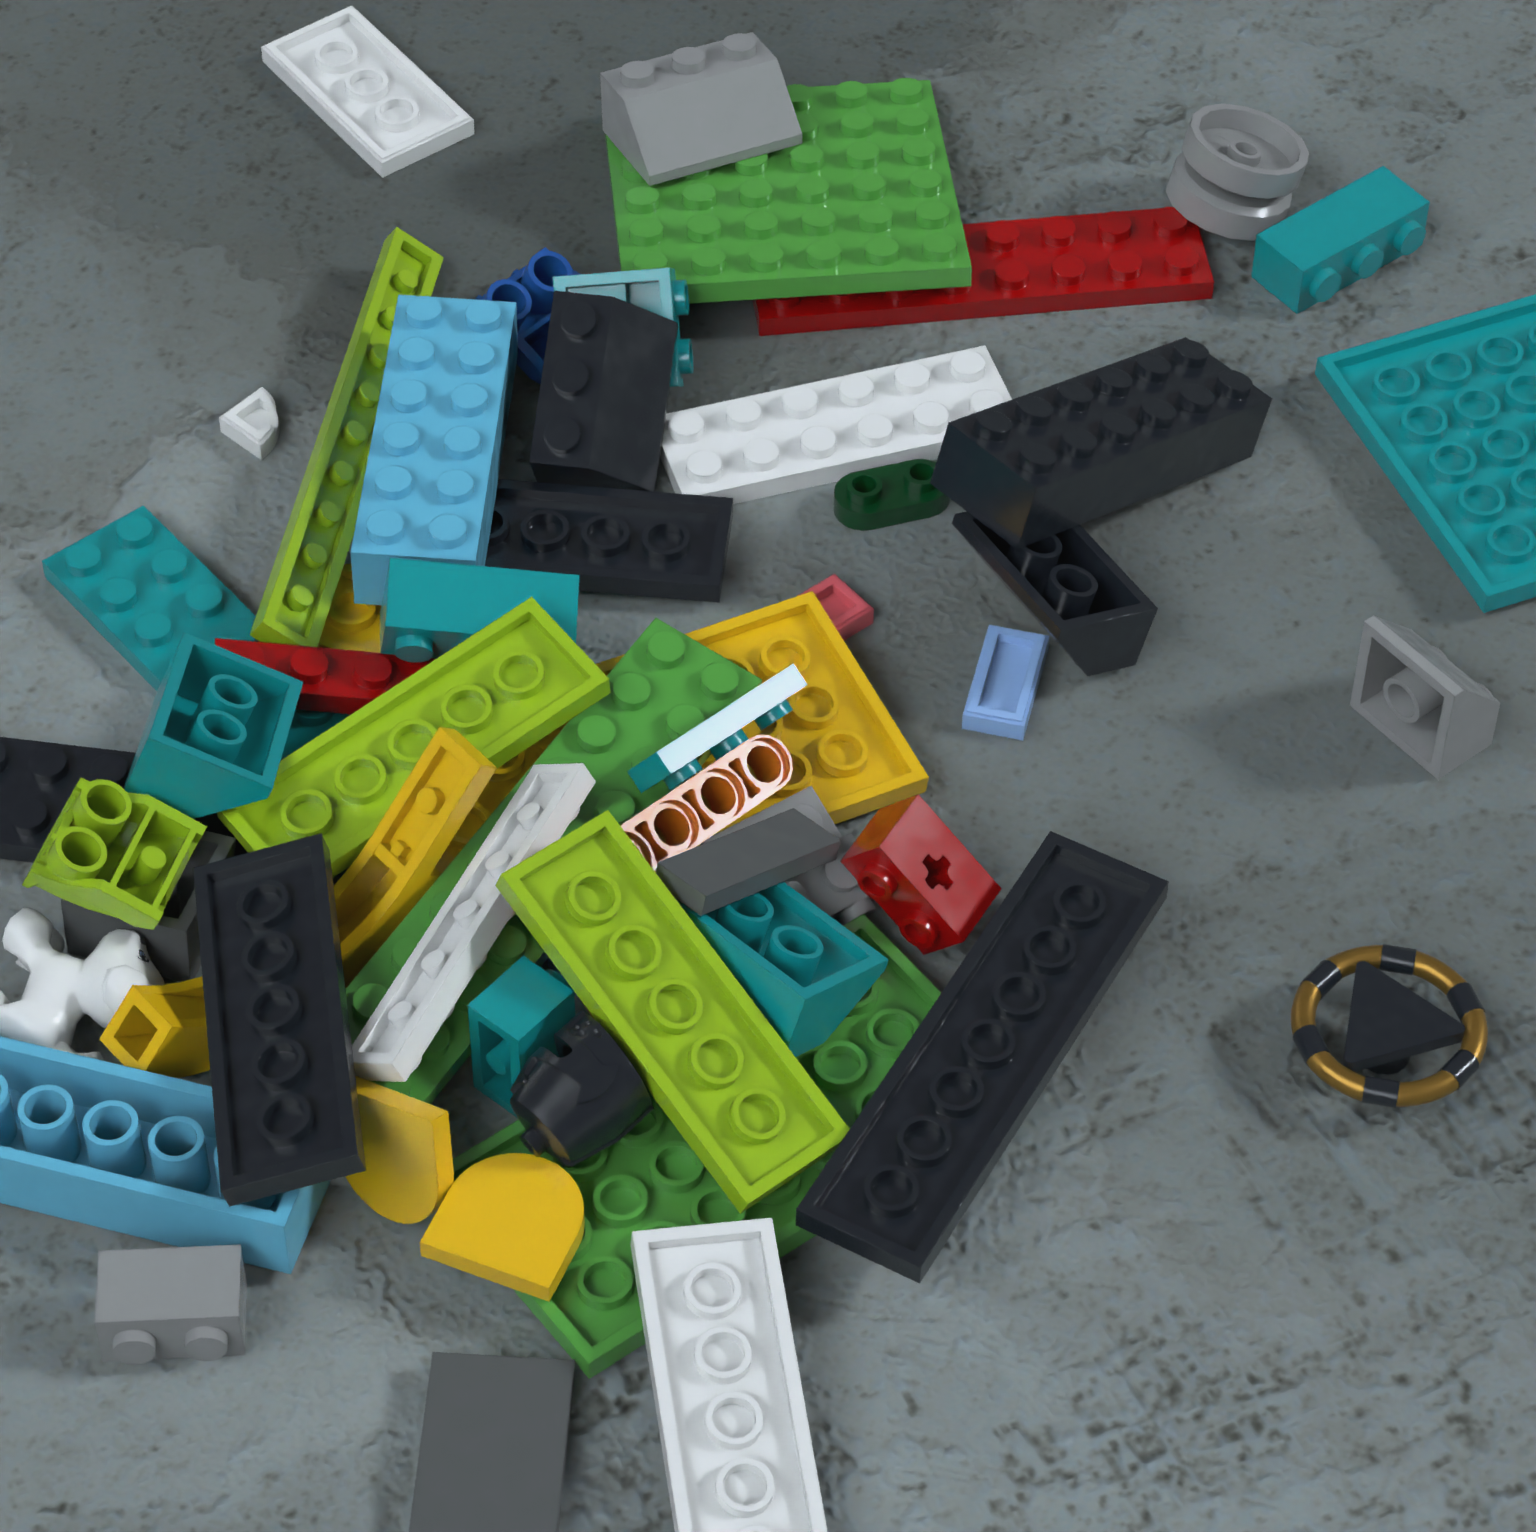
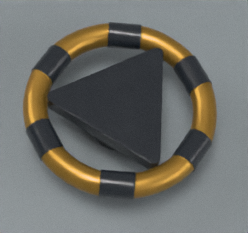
(1390, 1025)

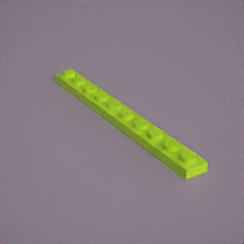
(331, 489)

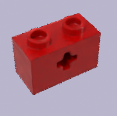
(920, 875)

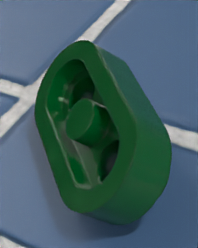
(888, 495)

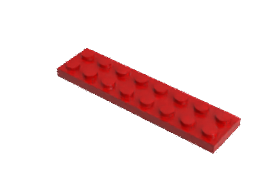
(1029, 270)

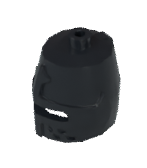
(582, 1097)

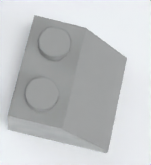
(1421, 698)

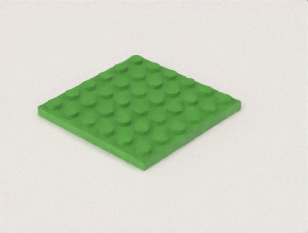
(840, 214)

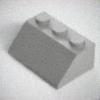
(698, 108)

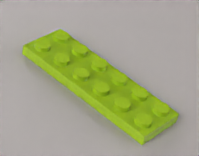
(494, 688)
(674, 1010)

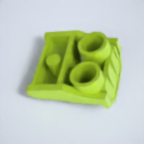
(115, 852)

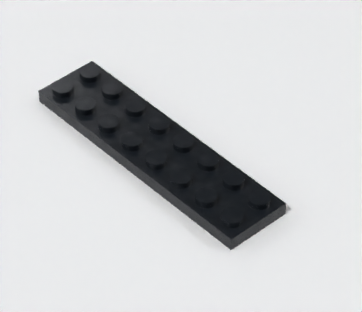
(981, 1057)

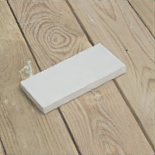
(367, 91)

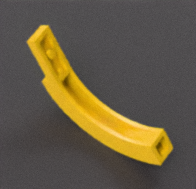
(165, 1025)

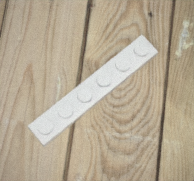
(466, 925)

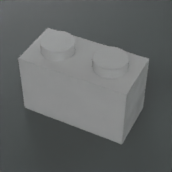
(171, 1303)

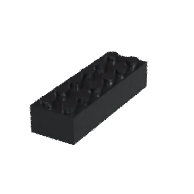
(1099, 441)

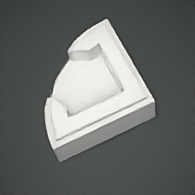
(253, 423)

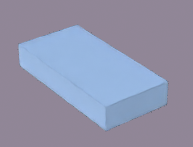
(1005, 682)

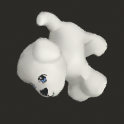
(68, 987)

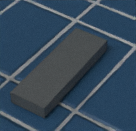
(747, 861)

